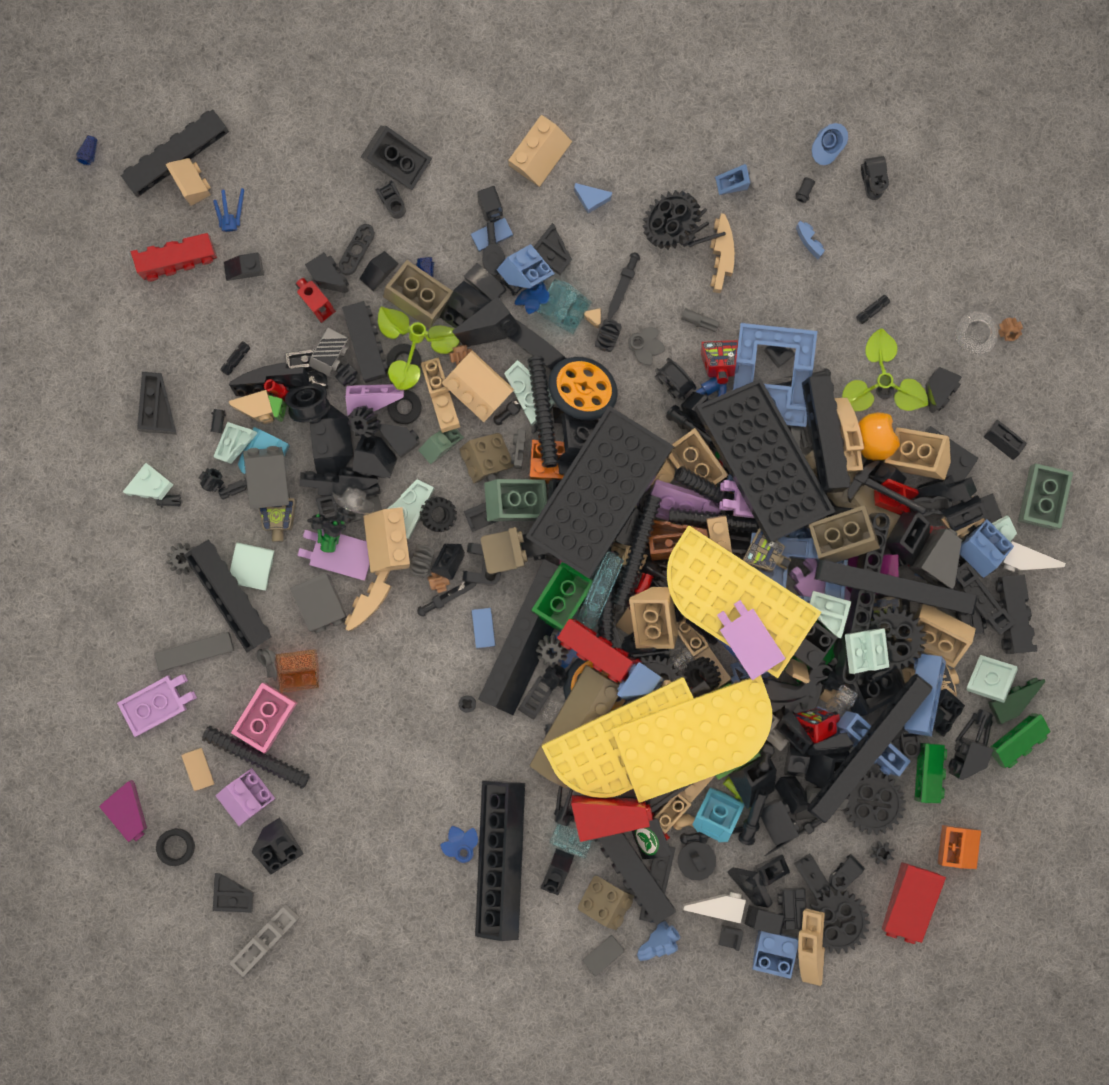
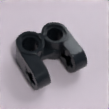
(875, 173)
(478, 578)

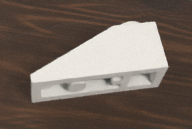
(1024, 558)
(723, 906)

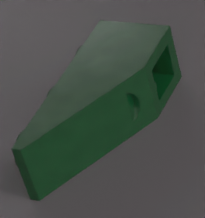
(1015, 701)

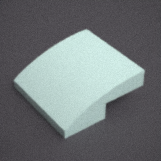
(252, 565)
(867, 650)

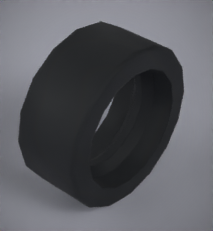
(161, 842)

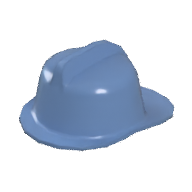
(829, 143)

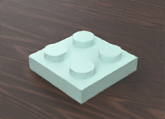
(992, 678)

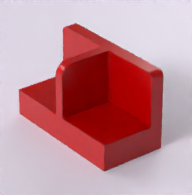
(890, 504)

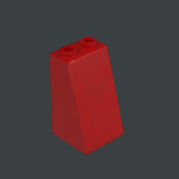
(608, 816)
(912, 903)

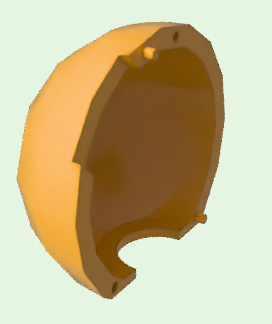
(878, 436)

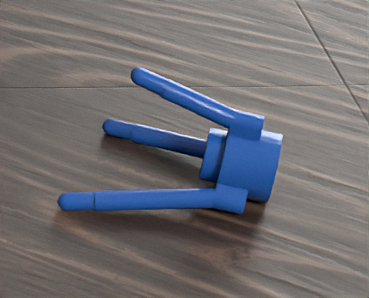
(228, 222)

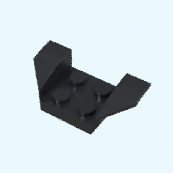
(574, 434)

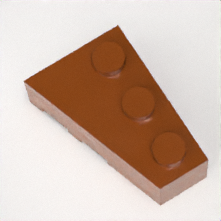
(665, 537)

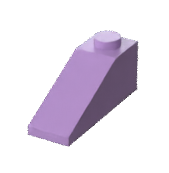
(371, 395)

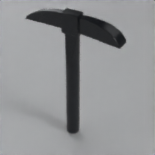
(862, 479)

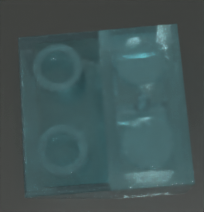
(565, 306)

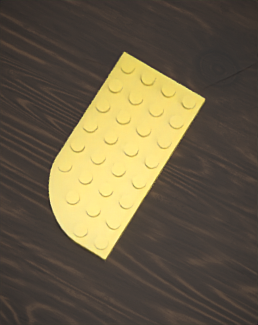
(711, 580)
(695, 738)
(589, 756)

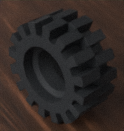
(427, 511)
(708, 670)

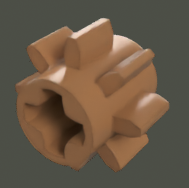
(1010, 329)
(459, 353)
(438, 582)

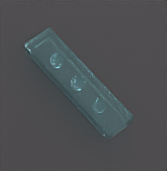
(600, 590)

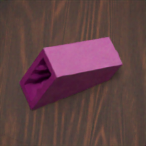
(126, 812)

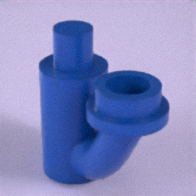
(711, 386)

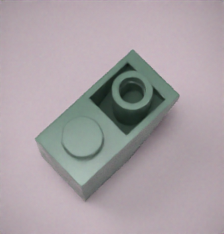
(439, 444)

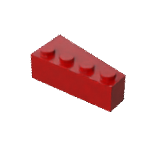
(174, 256)
(597, 650)

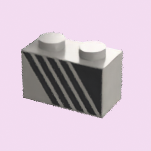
(328, 352)

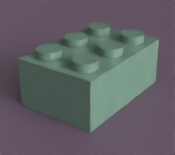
(1045, 496)
(514, 499)

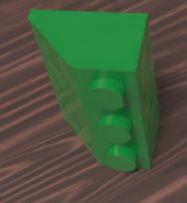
(562, 596)
(1020, 740)
(930, 773)

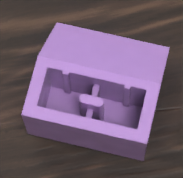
(245, 797)

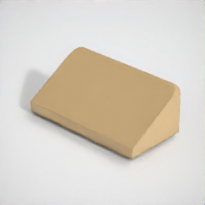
(197, 769)

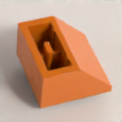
(537, 471)
(959, 847)

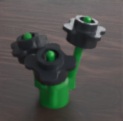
(333, 528)

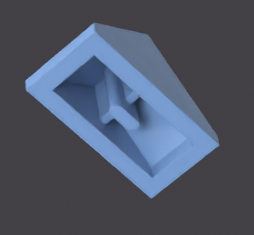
(733, 180)
(592, 197)

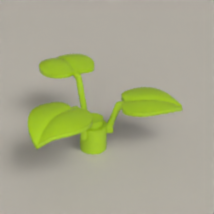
(392, 324)
(910, 393)

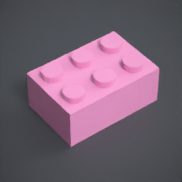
(264, 717)

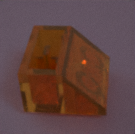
(298, 670)

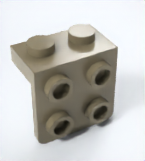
(485, 456)
(504, 551)
(605, 903)

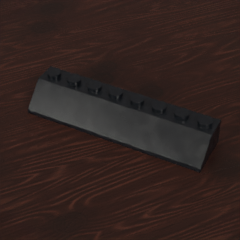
(519, 654)
(500, 860)

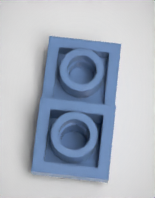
(805, 233)

